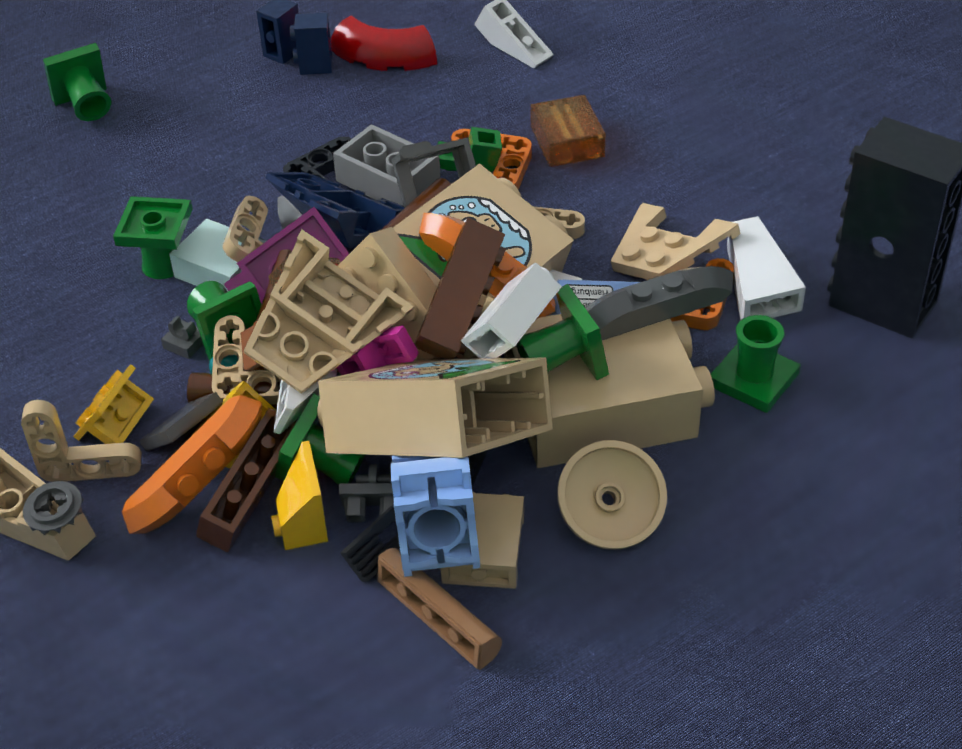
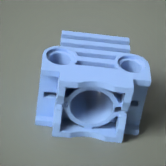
(434, 512)

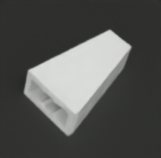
(762, 273)

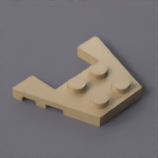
(656, 252)

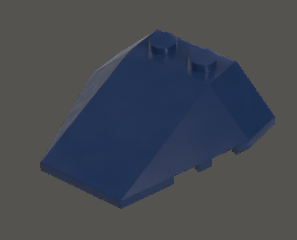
(345, 212)

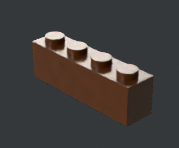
(460, 289)
(243, 485)

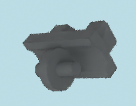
(369, 490)

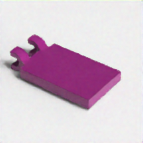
(261, 262)

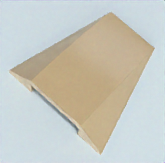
(318, 317)

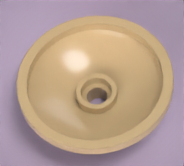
(628, 477)

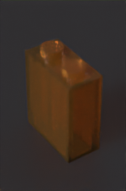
(567, 130)

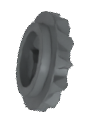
(39, 503)

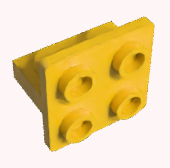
(114, 409)

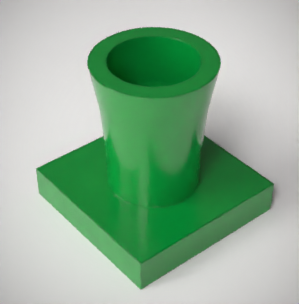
(79, 79)
(156, 228)
(212, 302)
(568, 338)
(753, 368)
(337, 466)

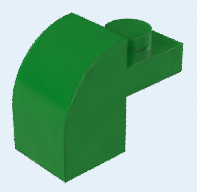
(485, 147)

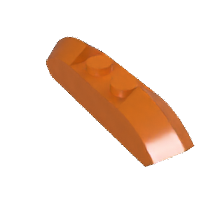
(440, 235)
(193, 465)

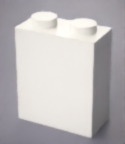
(511, 312)

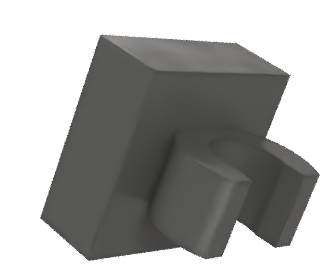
(182, 338)

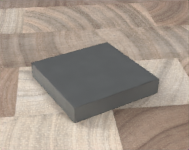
(181, 421)

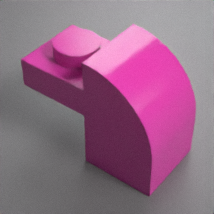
(388, 348)

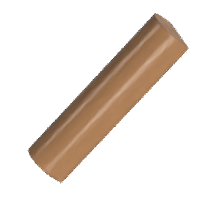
(439, 610)

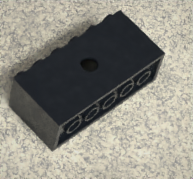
(910, 193)

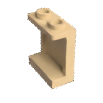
(498, 535)

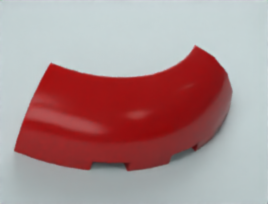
(382, 46)

